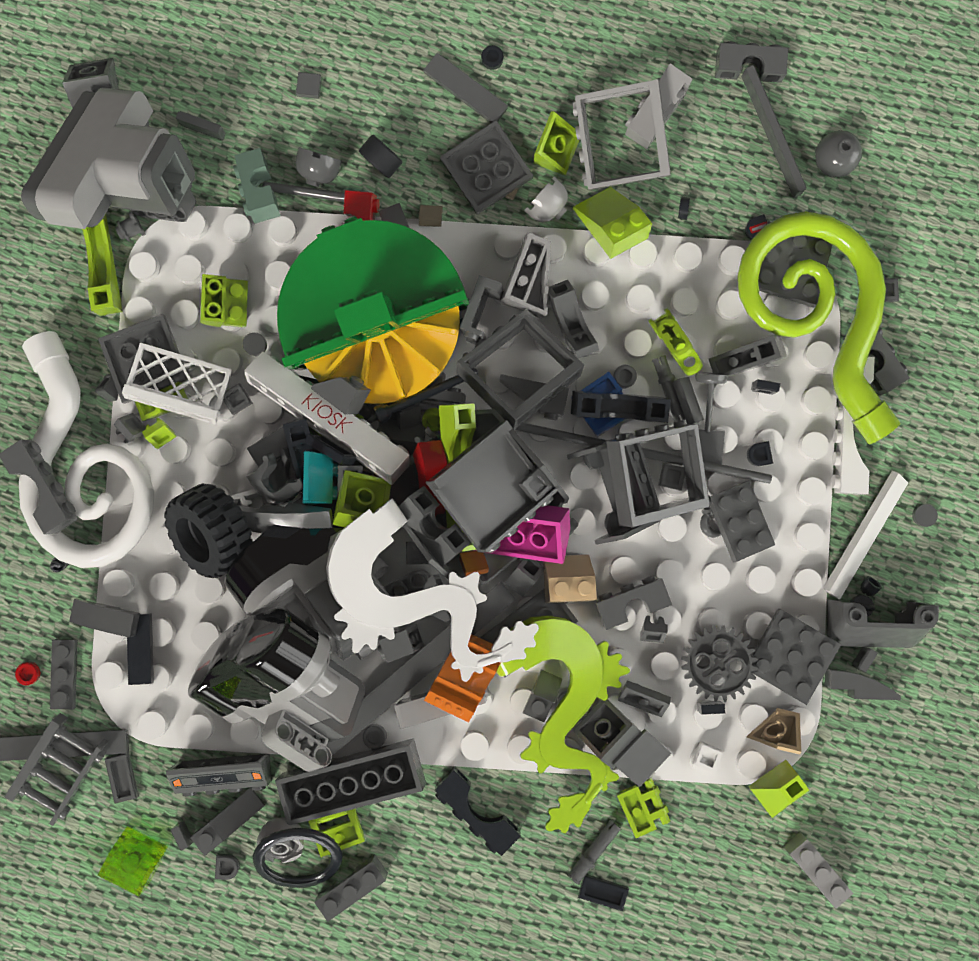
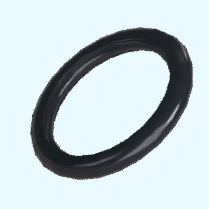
(297, 834)

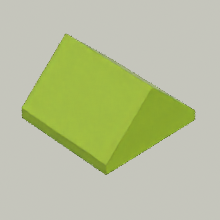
(556, 145)

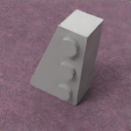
(673, 89)
(528, 280)

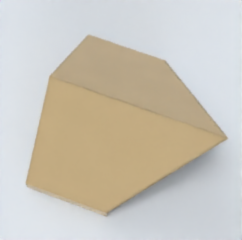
(780, 731)

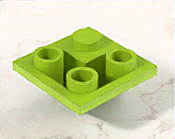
(779, 788)

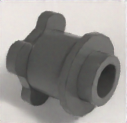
(129, 227)

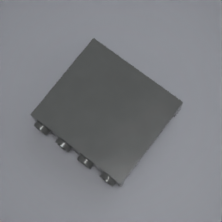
(484, 490)

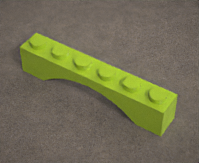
(102, 278)
(457, 431)

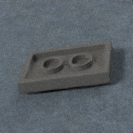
(741, 521)

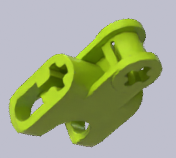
(676, 341)

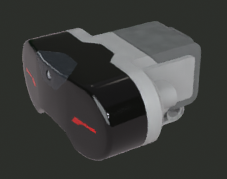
(290, 572)
(283, 677)

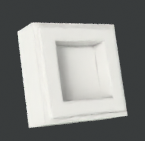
(707, 757)

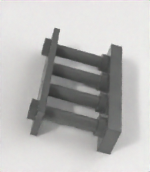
(45, 749)

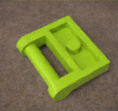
(345, 834)

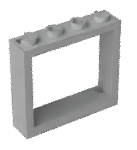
(582, 133)

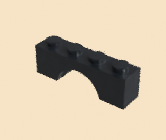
(620, 406)
(496, 831)

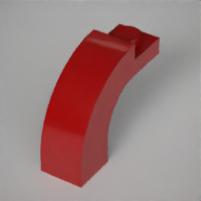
(429, 460)

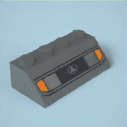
(220, 774)

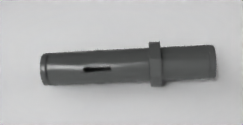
(665, 379)
(588, 859)

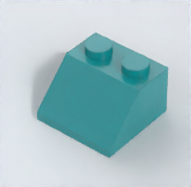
(318, 479)

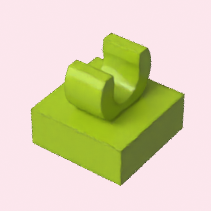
(158, 433)

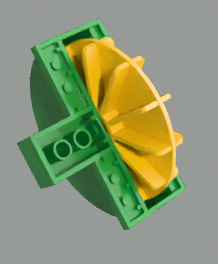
(371, 307)

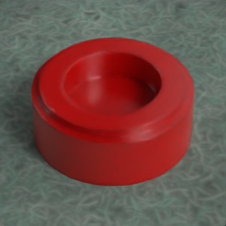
(27, 673)

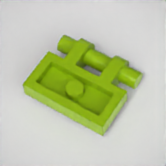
(636, 810)

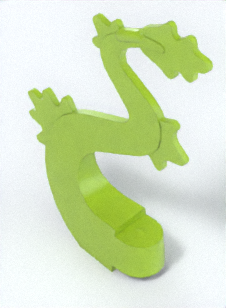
(590, 676)

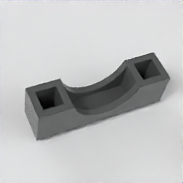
(54, 509)

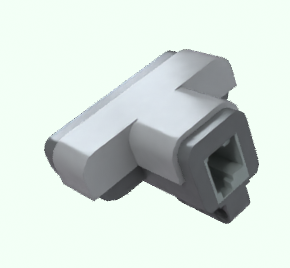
(113, 160)

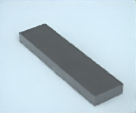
(465, 88)

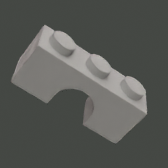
(818, 870)

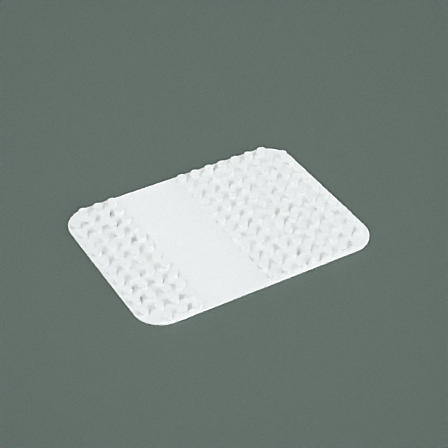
(616, 300)

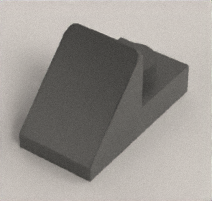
(452, 395)
(542, 696)

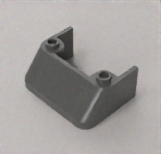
(640, 481)

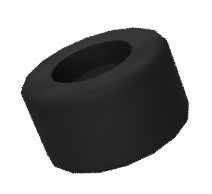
(380, 156)

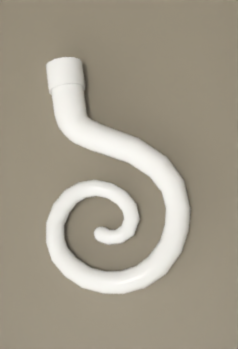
(52, 365)

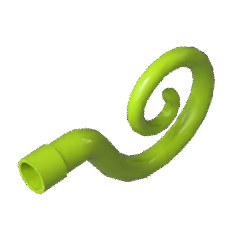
(868, 411)

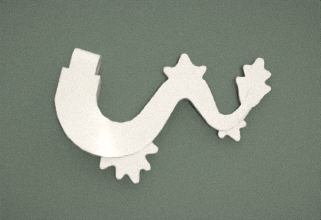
(375, 614)

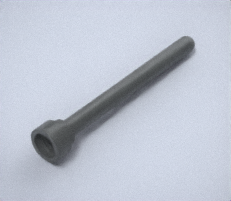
(305, 191)

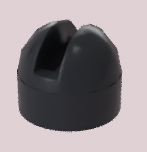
(870, 586)

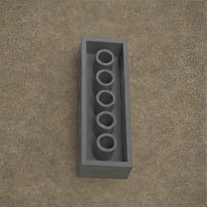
(351, 782)

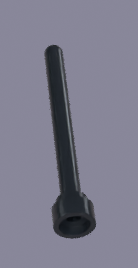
(385, 412)

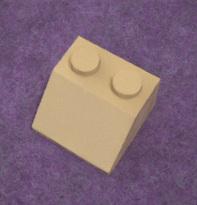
(570, 581)

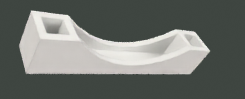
(850, 471)

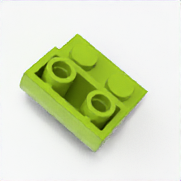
(223, 301)

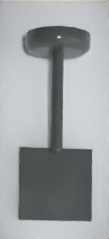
(711, 440)

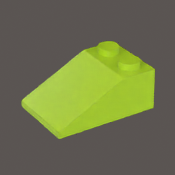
(614, 221)

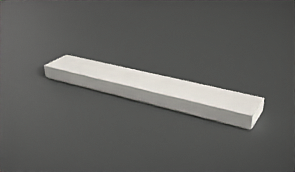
(865, 535)

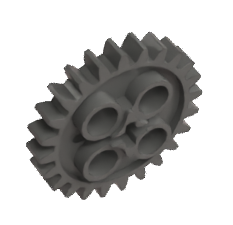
(732, 679)

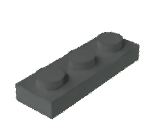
(63, 674)

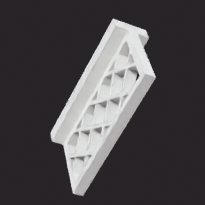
(166, 400)

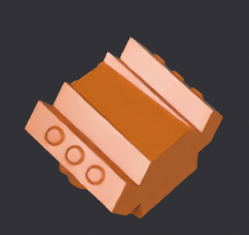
(454, 694)

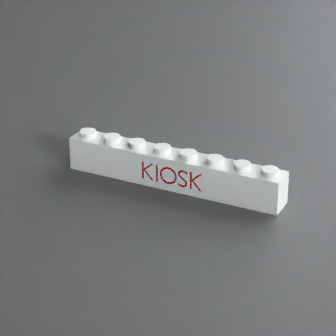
(347, 431)

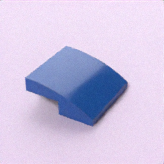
(604, 384)

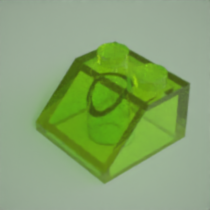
(133, 861)

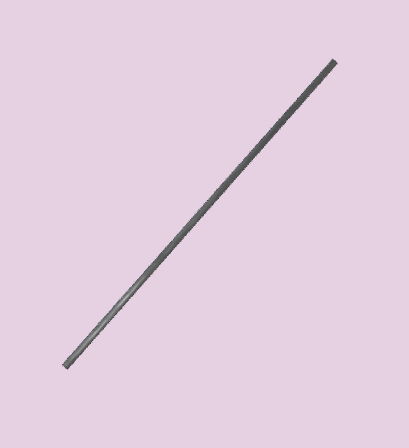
(648, 453)

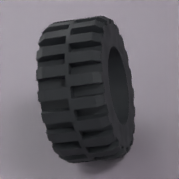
(207, 529)

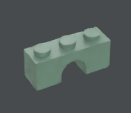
(260, 201)

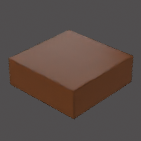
(473, 562)

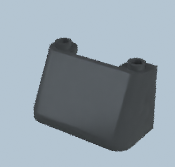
(849, 625)

